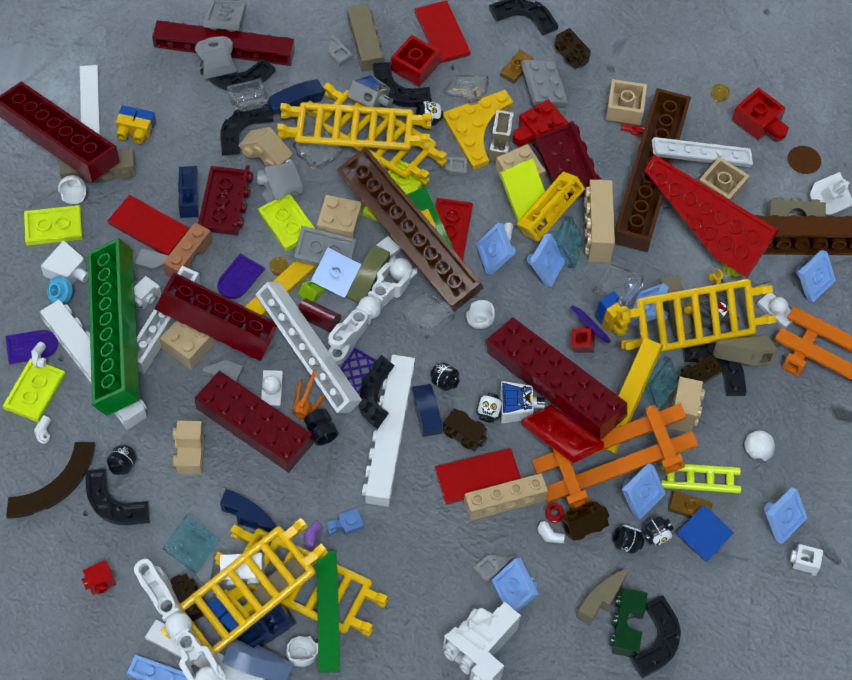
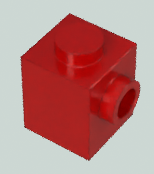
(583, 340)
(98, 578)

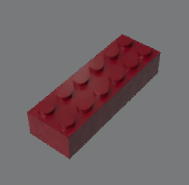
(216, 316)
(254, 421)

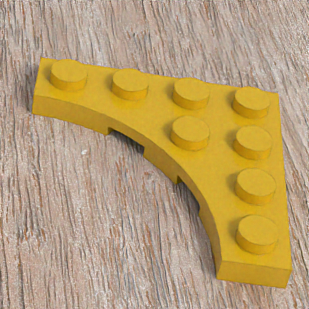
(470, 123)

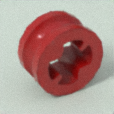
(554, 506)

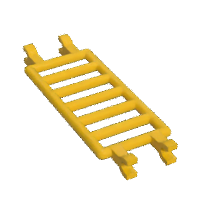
(409, 139)
(411, 169)
(694, 294)
(306, 562)
(350, 620)

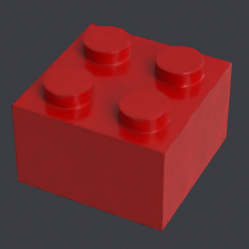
(415, 60)

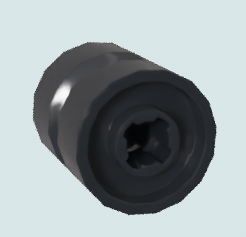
(321, 427)

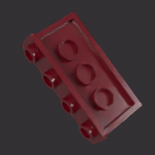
(566, 152)
(225, 199)

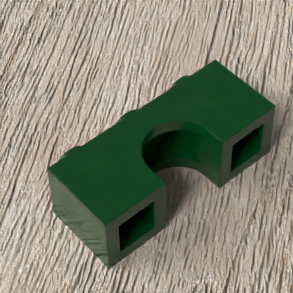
(626, 640)

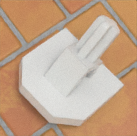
(834, 192)

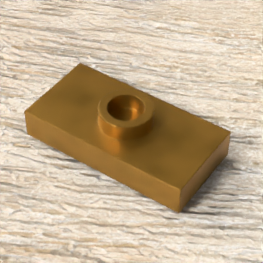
(513, 69)
(686, 504)

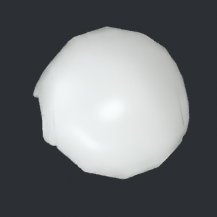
(72, 189)
(480, 314)
(760, 445)
(302, 651)

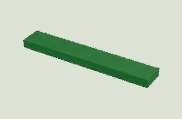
(328, 613)

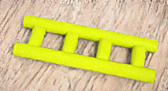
(710, 485)

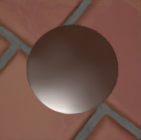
(804, 159)

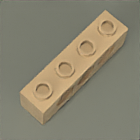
(505, 497)

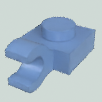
(347, 521)

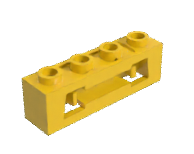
(550, 206)

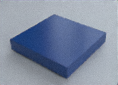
(705, 533)

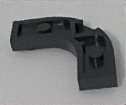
(533, 10)
(261, 70)
(401, 96)
(234, 125)
(733, 372)
(371, 383)
(109, 509)
(668, 638)

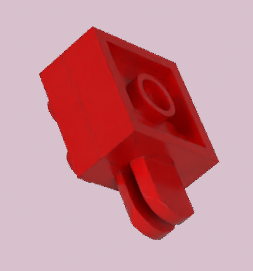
(761, 115)
(536, 122)

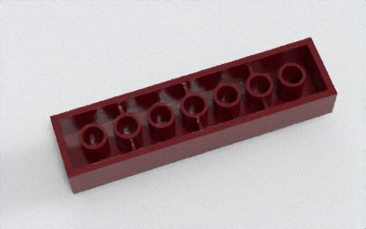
(58, 131)
(557, 378)

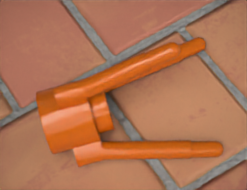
(302, 407)

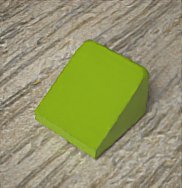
(310, 291)

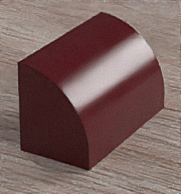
(319, 315)

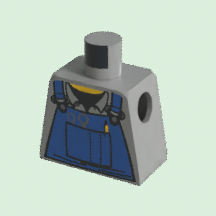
(370, 92)

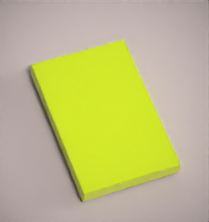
(522, 186)
(285, 220)
(53, 225)
(34, 391)

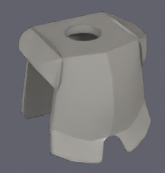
(215, 56)
(280, 181)

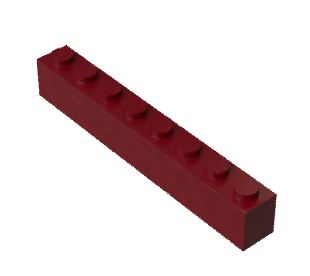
(245, 45)

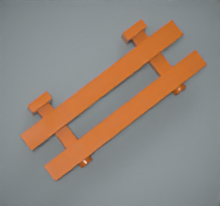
(805, 348)
(665, 449)

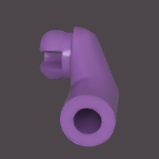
(310, 536)

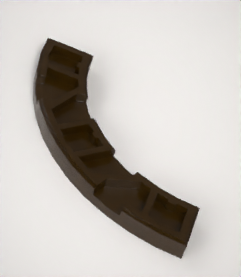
(59, 488)

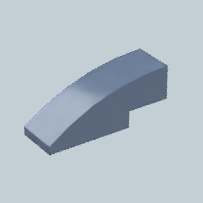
(257, 661)

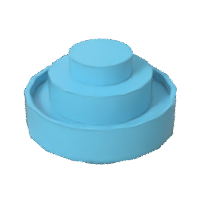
(59, 289)

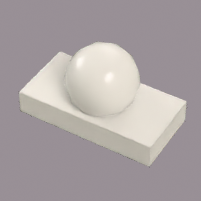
(776, 306)
(272, 387)

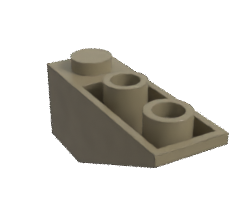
(747, 350)

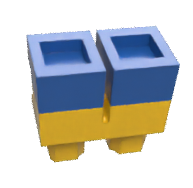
(134, 123)
(607, 315)
(223, 614)

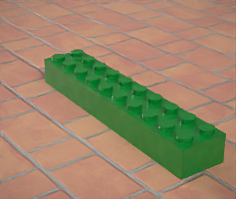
(112, 327)

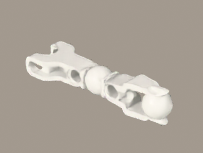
(369, 307)
(177, 623)

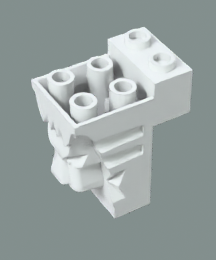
(480, 639)

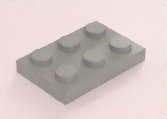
(225, 15)
(544, 82)
(314, 243)

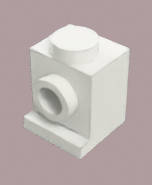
(146, 292)
(812, 556)

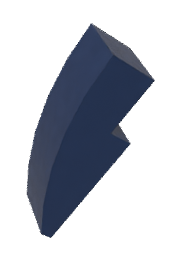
(296, 94)
(188, 192)
(427, 410)
(246, 511)
(268, 627)

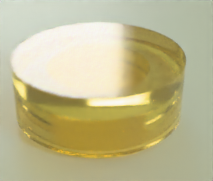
(720, 92)
(278, 265)

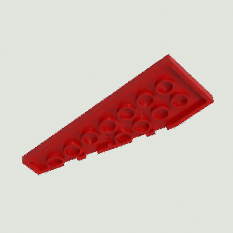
(722, 226)

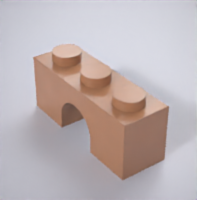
(194, 242)

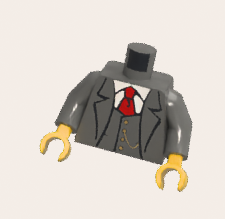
(705, 303)

